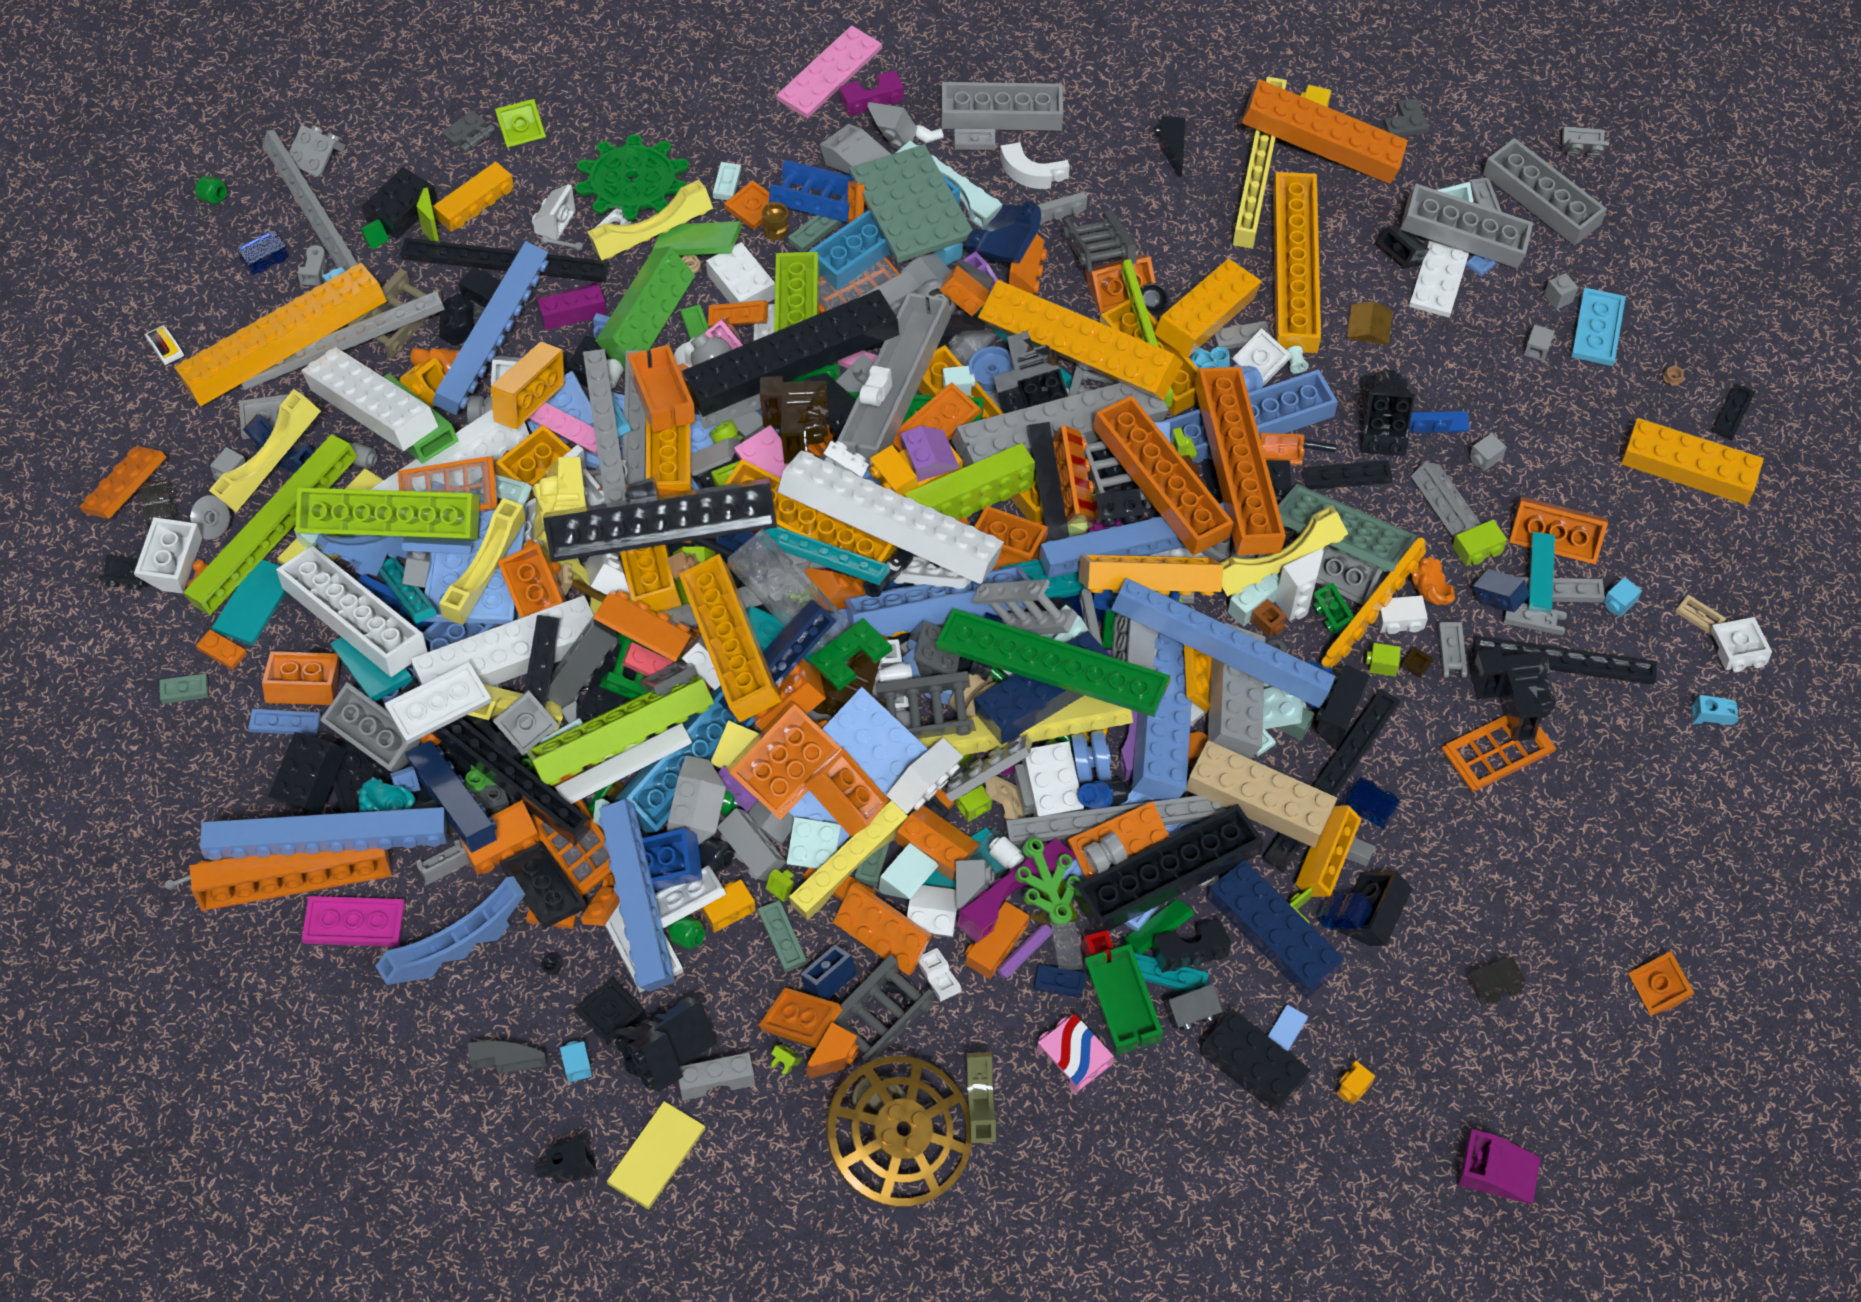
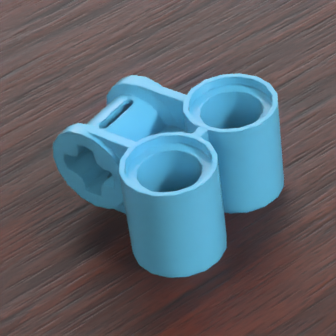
(1215, 359)

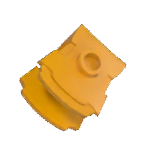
(433, 376)

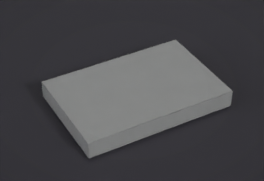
(266, 406)

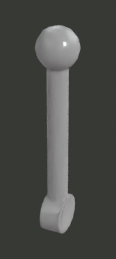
(578, 246)
(171, 884)

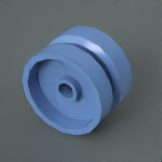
(989, 363)
(1090, 757)

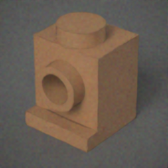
(681, 562)

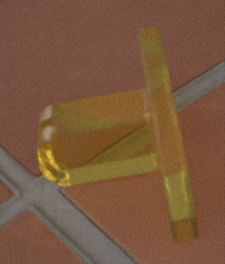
(1040, 919)

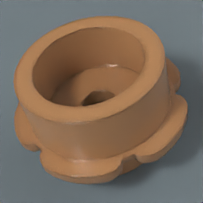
(1676, 372)

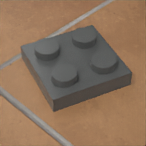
(673, 674)

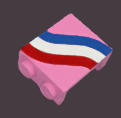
(1075, 1052)

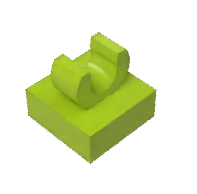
(780, 884)
(787, 1056)

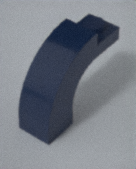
(260, 430)

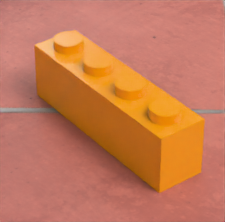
(473, 196)
(1327, 858)

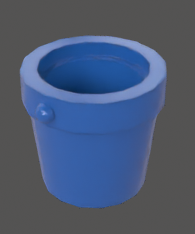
(1095, 795)

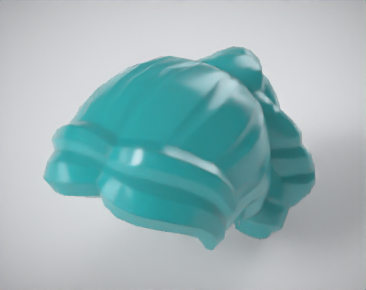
(384, 797)

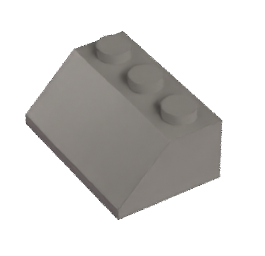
(1351, 576)

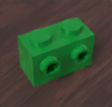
(1334, 608)

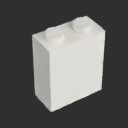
(697, 655)

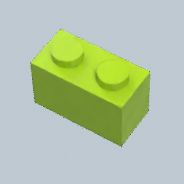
(1479, 543)

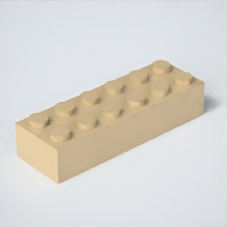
(1261, 793)

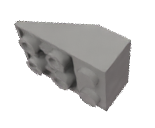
(850, 148)

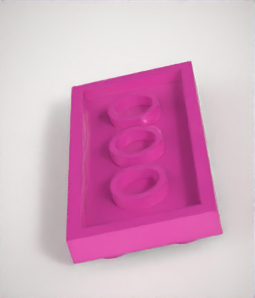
(353, 921)

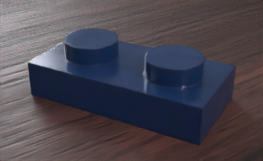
(1060, 981)

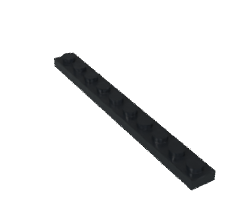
(500, 259)
(1340, 768)

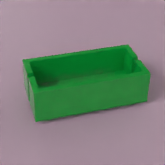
(1123, 1000)

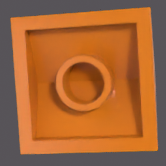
(1661, 984)

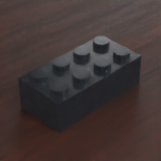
(1255, 1062)

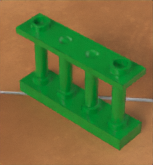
(616, 682)

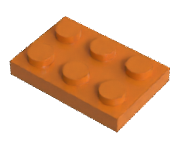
(800, 1017)

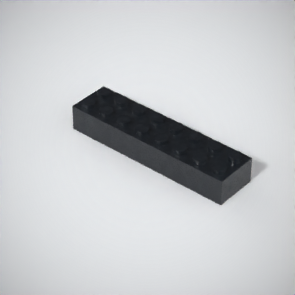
(1168, 869)

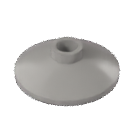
(203, 513)

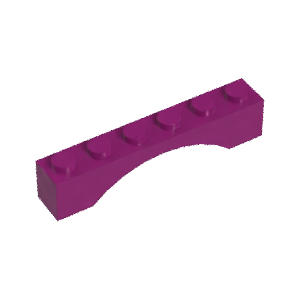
(981, 915)

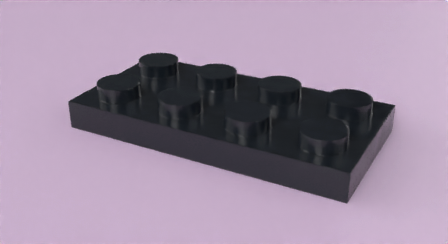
(1278, 470)
(545, 885)

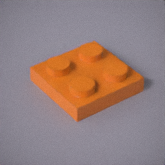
(748, 204)

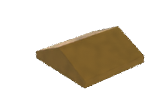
(1370, 323)

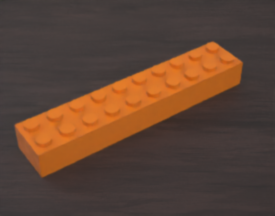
(1239, 461)

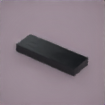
(1733, 411)

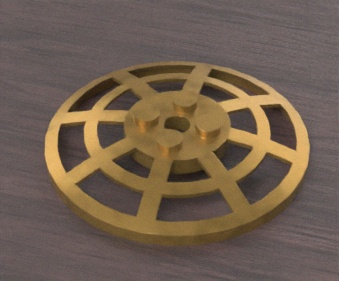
(887, 1138)

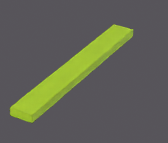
(1140, 312)

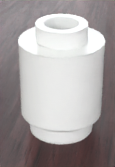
(615, 371)
(1006, 853)

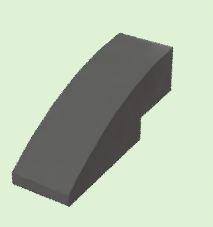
(505, 1056)

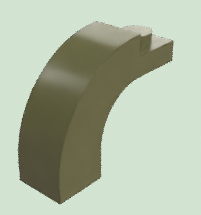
(980, 1097)

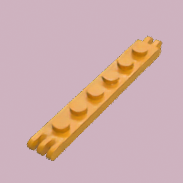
(1380, 598)

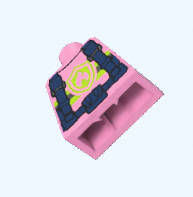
(726, 331)

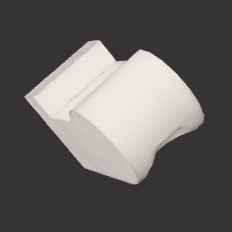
(877, 386)

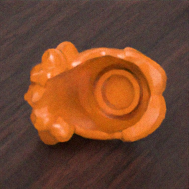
(1431, 582)

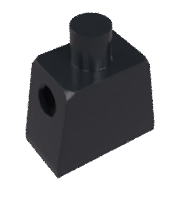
(568, 1162)

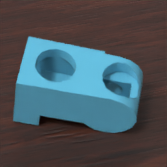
(1714, 710)

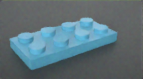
(1598, 326)

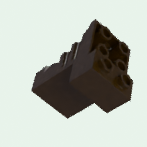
(798, 409)
(866, 675)

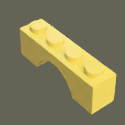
(504, 698)

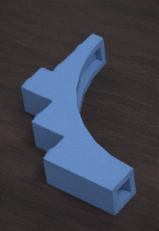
(362, 552)
(455, 942)

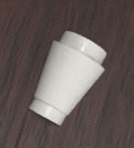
(894, 673)

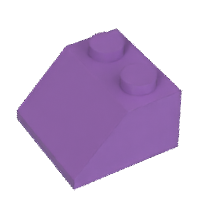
(928, 452)

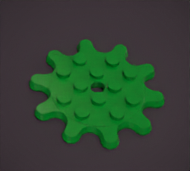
(611, 175)

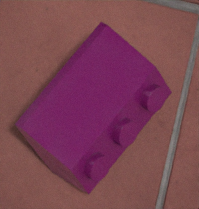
(570, 305)

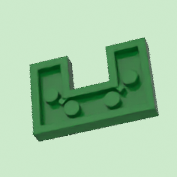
(832, 658)

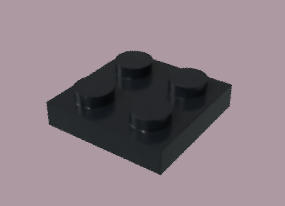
(609, 1010)

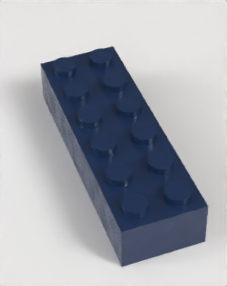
(1024, 702)
(1275, 928)

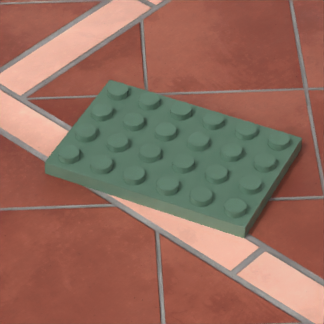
(911, 203)
(1367, 536)

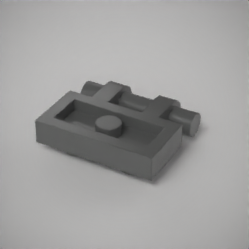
(464, 128)

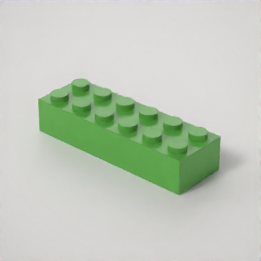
(646, 304)

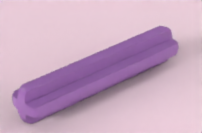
(1024, 951)

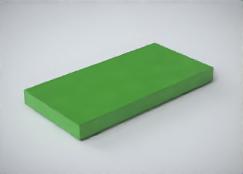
(701, 238)

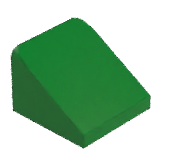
(374, 234)

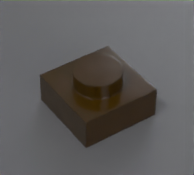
(1417, 662)

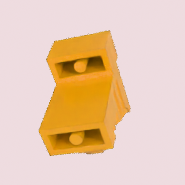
(895, 472)

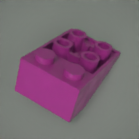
(1499, 1167)

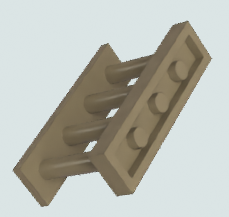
(392, 289)

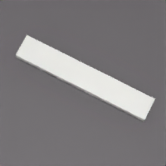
(624, 764)

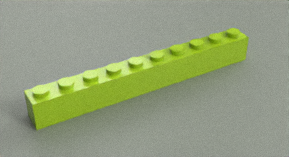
(267, 526)

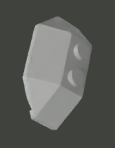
(697, 799)

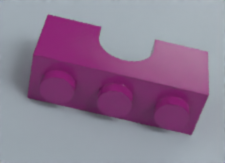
(856, 98)

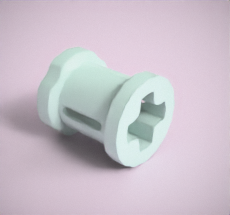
(1297, 362)

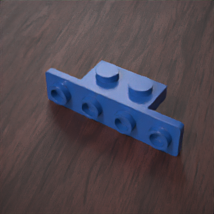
(1439, 422)

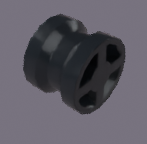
(981, 670)

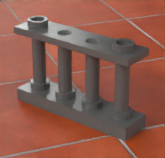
(1111, 229)
(934, 686)
(872, 989)

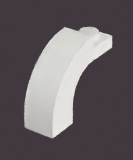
(1028, 172)

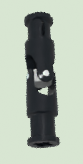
(899, 561)

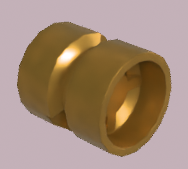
(775, 221)

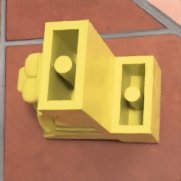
(558, 491)

